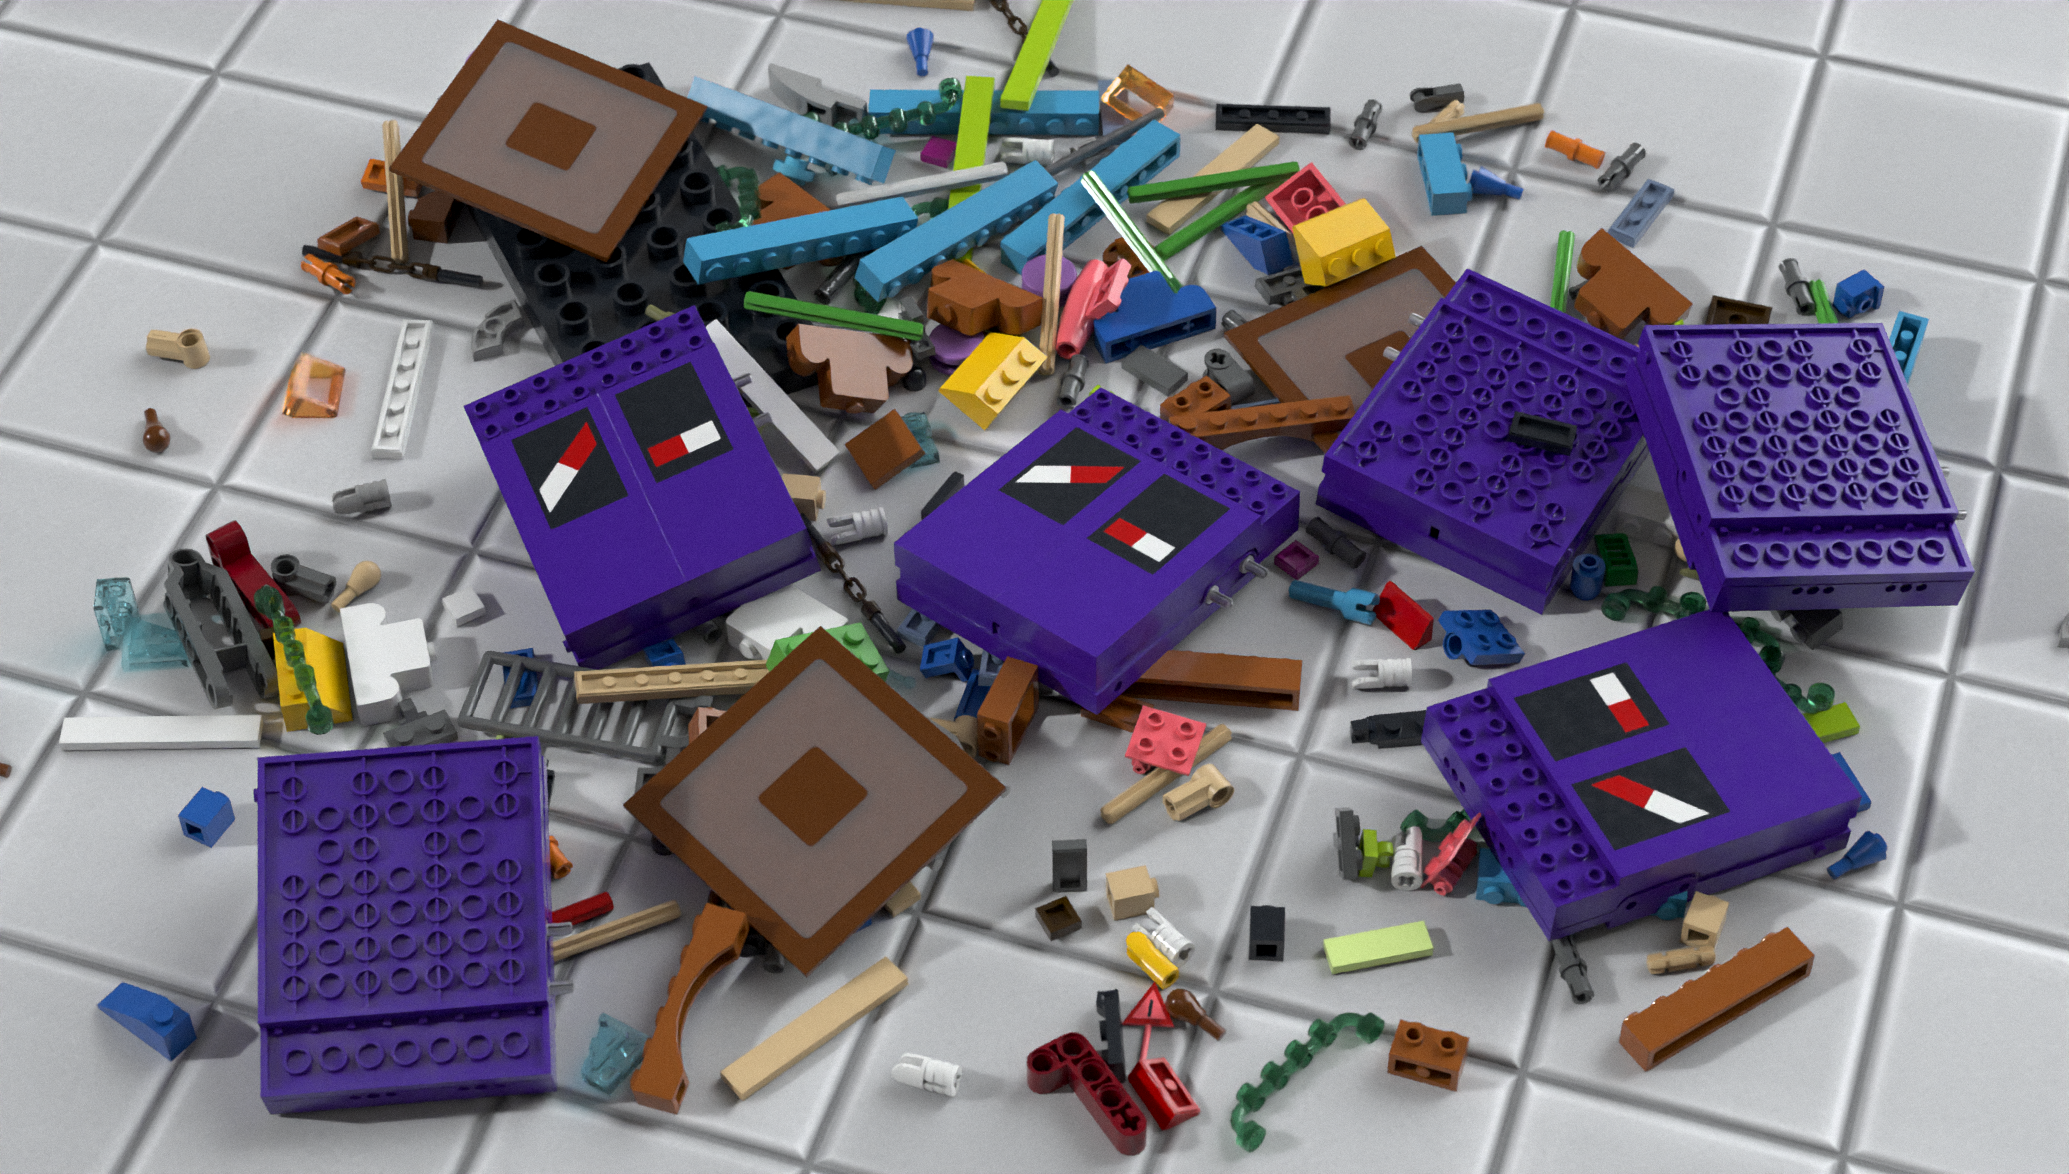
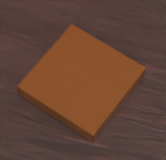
(885, 449)

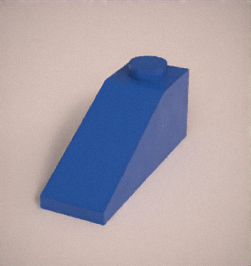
(1260, 244)
(150, 1018)

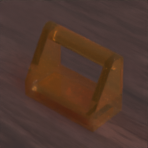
(1140, 86)
(302, 406)

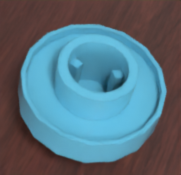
(794, 169)

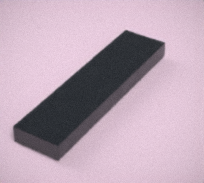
(1273, 118)

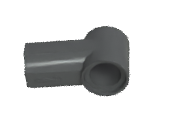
(302, 580)

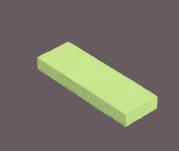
(1378, 947)

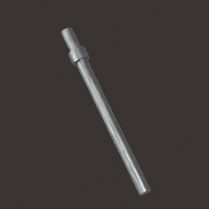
(1104, 142)

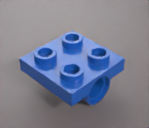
(1478, 638)

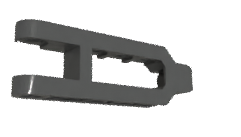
(193, 579)

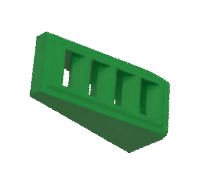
(1619, 574)

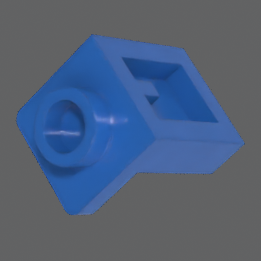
(664, 654)
(945, 658)

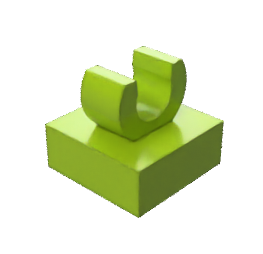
(1373, 853)

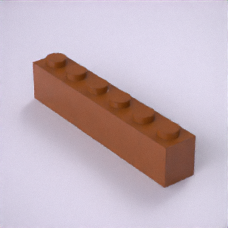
(1221, 680)
(1715, 998)

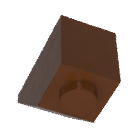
(434, 217)

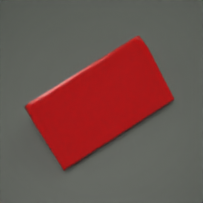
(1404, 616)
(1162, 1092)

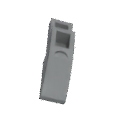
(805, 95)

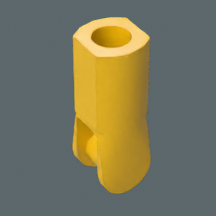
(1151, 960)

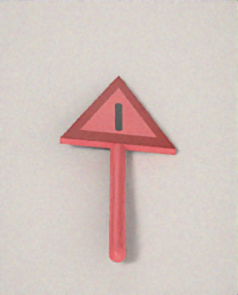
(1149, 1012)

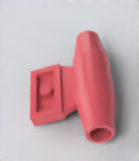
(1090, 297)

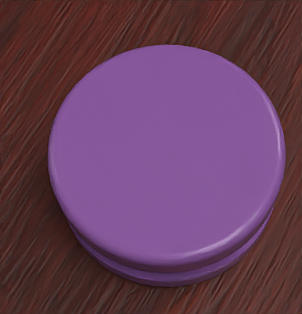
(1034, 273)
(951, 348)

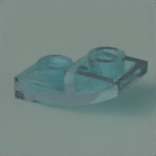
(922, 432)

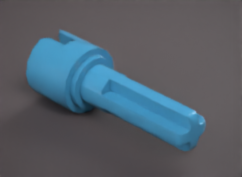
(1350, 603)

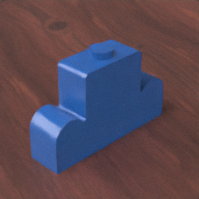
(1152, 317)

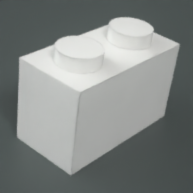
(1646, 517)

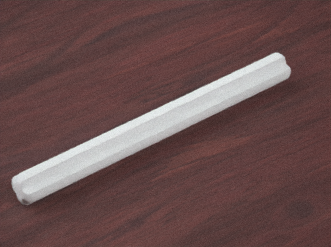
(924, 185)

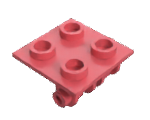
(1164, 741)
(1453, 859)

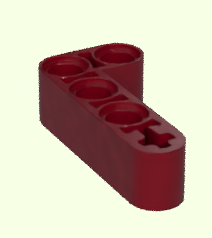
(231, 551)
(1095, 1095)

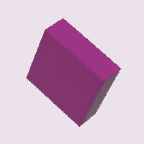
(938, 152)
(1296, 560)

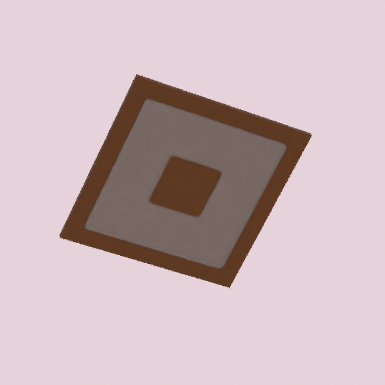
(549, 140)
(1339, 334)
(814, 800)

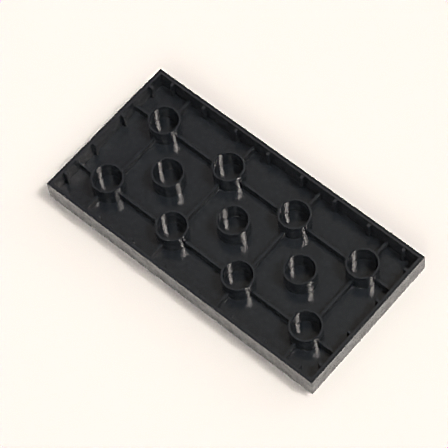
(590, 302)

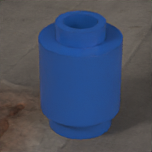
(1587, 576)

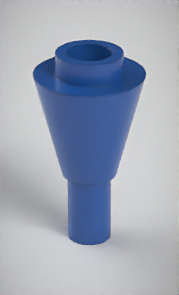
(920, 44)
(1488, 183)
(1866, 851)

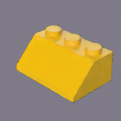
(1342, 243)
(992, 376)
(330, 670)

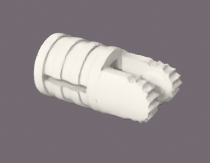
(1033, 149)
(864, 523)
(1389, 673)
(1407, 860)
(1167, 939)
(928, 1074)

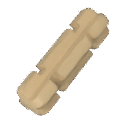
(1452, 111)
(1681, 959)

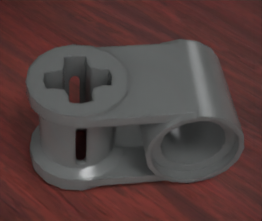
(1228, 374)

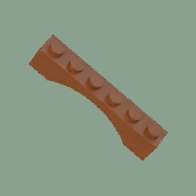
(1283, 419)
(714, 945)

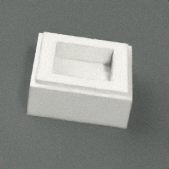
(464, 606)

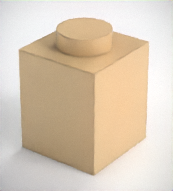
(806, 494)
(1131, 892)
(1704, 921)

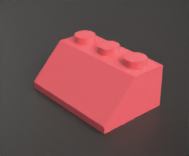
(1304, 197)

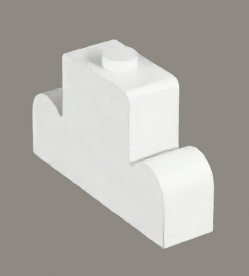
(777, 616)
(385, 660)

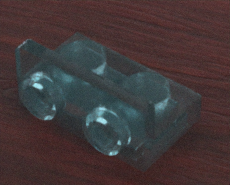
(112, 605)

